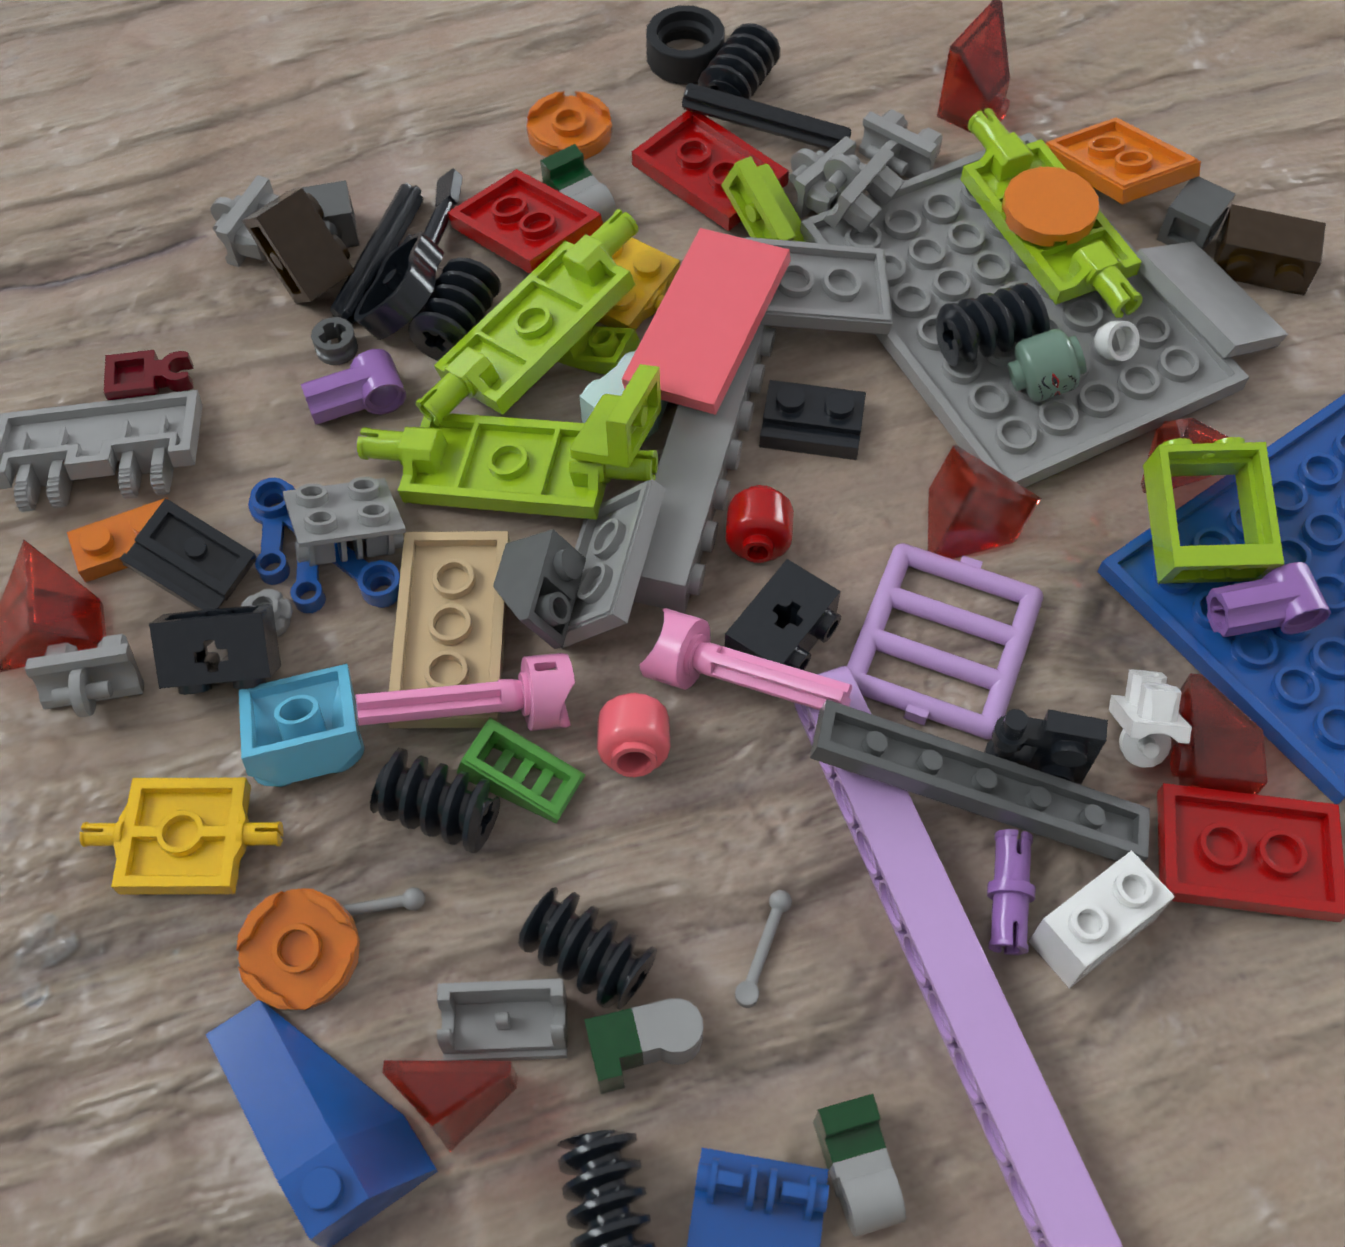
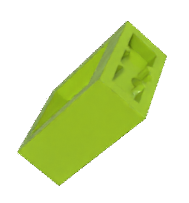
(1257, 508)

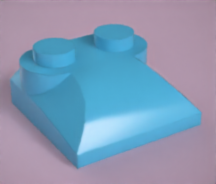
(300, 727)

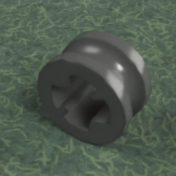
(330, 329)

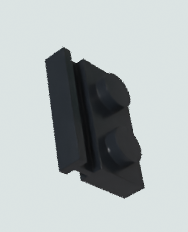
(812, 419)
(188, 557)

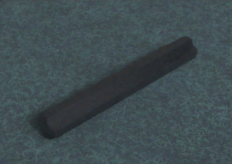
(763, 117)
(381, 243)

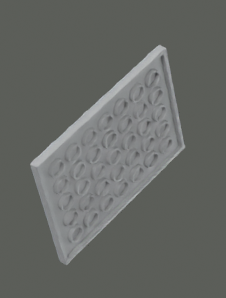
(950, 250)

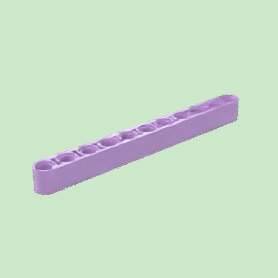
(969, 1007)

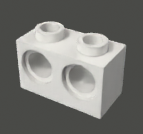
(1100, 918)

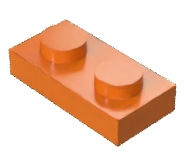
(102, 543)

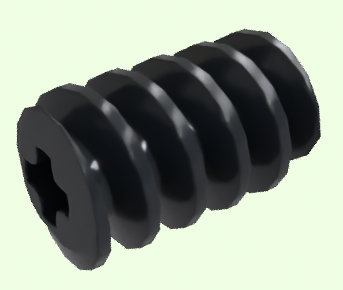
(742, 61)
(454, 307)
(990, 322)
(434, 802)
(585, 950)
(602, 1189)

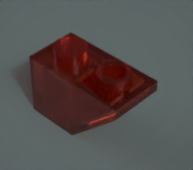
(1224, 743)

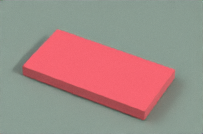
(710, 317)

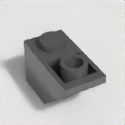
(541, 583)

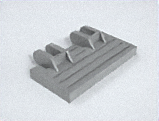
(88, 439)

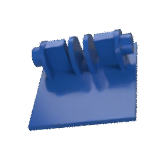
(756, 1202)

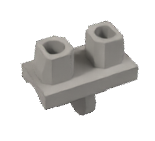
(912, 152)
(846, 177)
(810, 179)
(229, 219)
(85, 676)

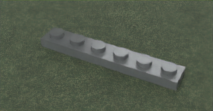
(980, 782)

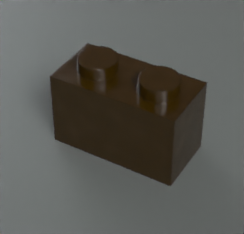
(299, 245)
(1270, 249)

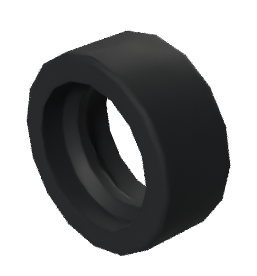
(677, 24)

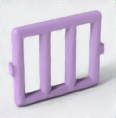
(999, 681)

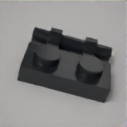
(1055, 745)

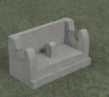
(503, 1020)

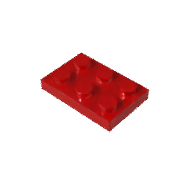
(694, 159)
(523, 219)
(1251, 852)

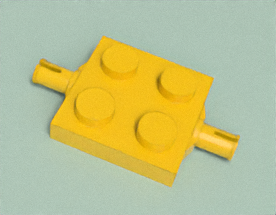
(652, 276)
(181, 836)

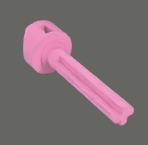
(686, 653)
(537, 693)

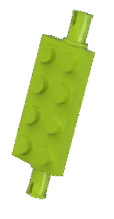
(1064, 271)
(534, 323)
(499, 465)

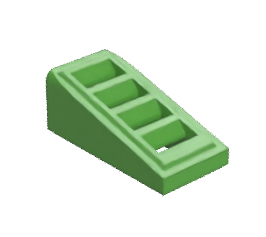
(514, 745)

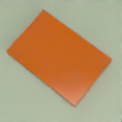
(1123, 160)

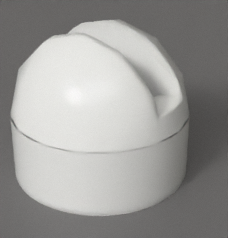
(1117, 340)

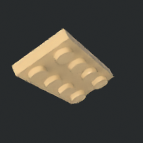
(449, 617)

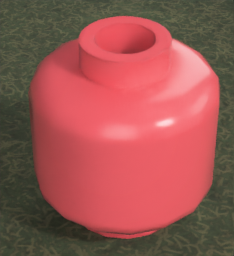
(633, 734)

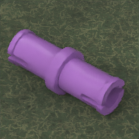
(1011, 892)

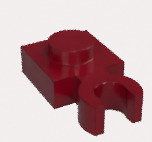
(143, 374)

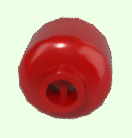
(759, 521)

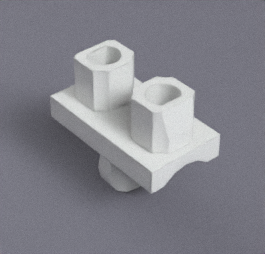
(1149, 718)

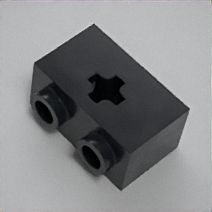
(787, 618)
(183, 654)

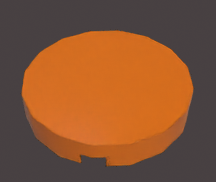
(569, 120)
(1050, 206)
(297, 949)

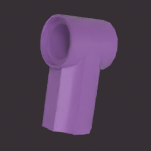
(368, 384)
(1281, 599)

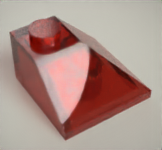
(977, 70)

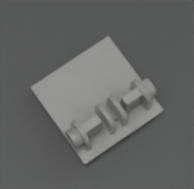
(344, 514)

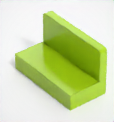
(761, 202)
(621, 422)

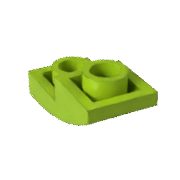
(601, 349)

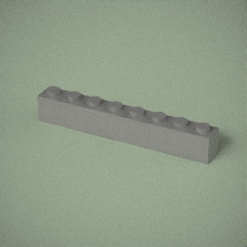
(694, 475)

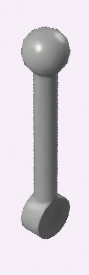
(411, 899)
(747, 991)

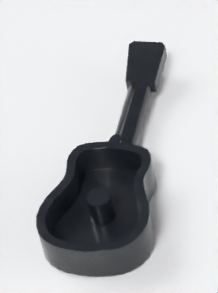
(410, 269)

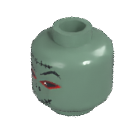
(1047, 365)

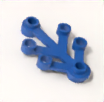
(274, 519)

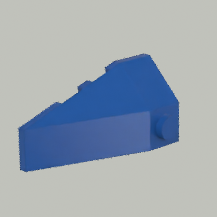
(322, 1129)

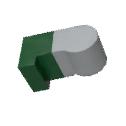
(570, 176)
(643, 1035)
(860, 1164)

